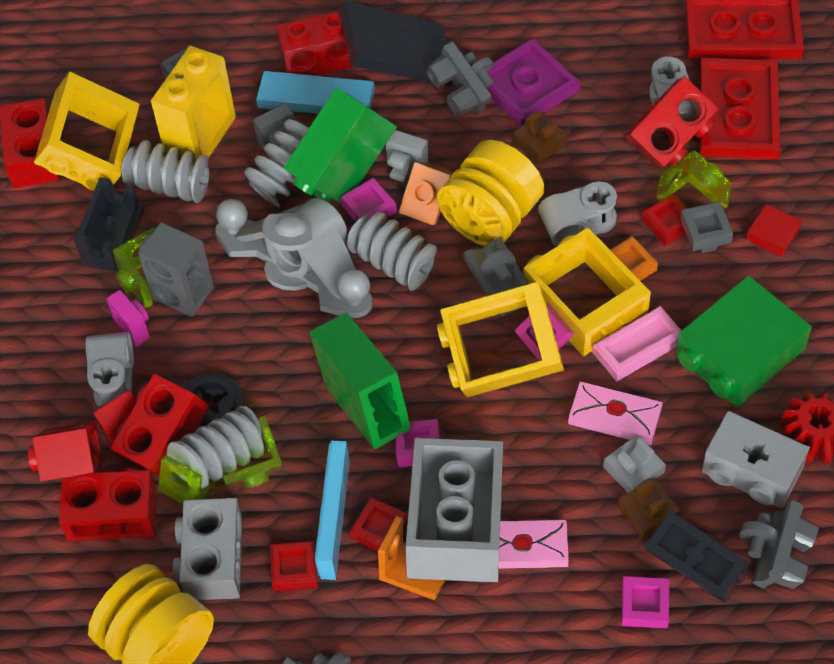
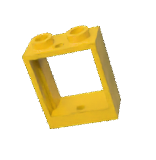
(98, 106)
(195, 109)
(628, 305)
(450, 336)

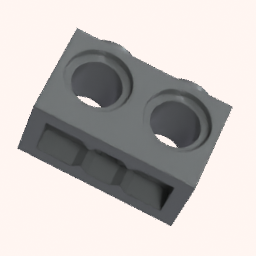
(176, 269)

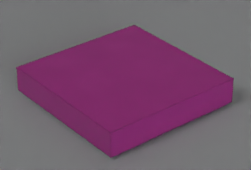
(530, 81)

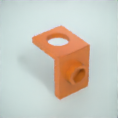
(422, 190)
(393, 564)

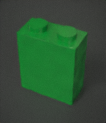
(339, 147)
(742, 341)
(360, 380)

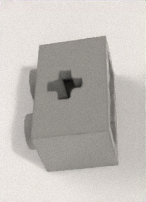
(775, 457)

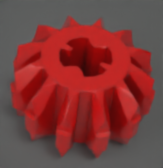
(811, 424)

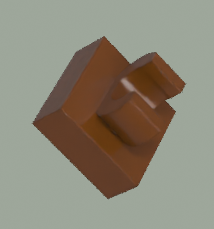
(539, 137)
(647, 507)

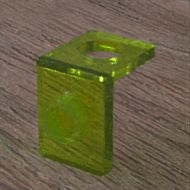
(699, 172)
(127, 264)
(258, 473)
(179, 489)

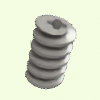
(166, 173)
(271, 173)
(392, 249)
(220, 445)

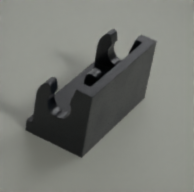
(107, 225)
(697, 556)

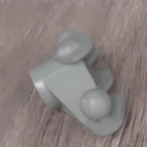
(300, 251)

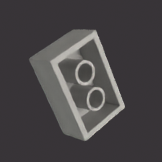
(455, 510)

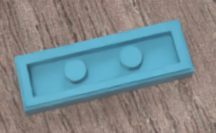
(308, 92)
(332, 510)

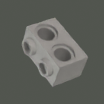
(215, 548)

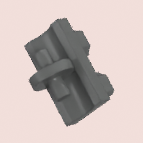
(468, 76)
(495, 269)
(772, 543)

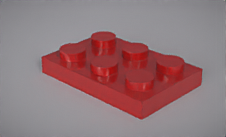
(744, 29)
(747, 108)

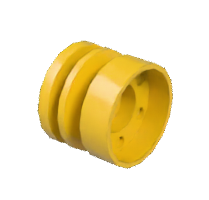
(490, 192)
(150, 620)

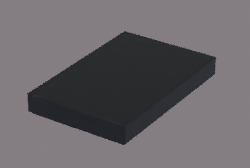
(391, 41)

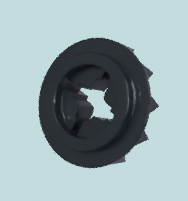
(218, 389)

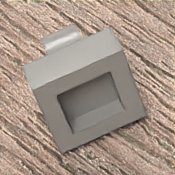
(403, 152)
(634, 464)

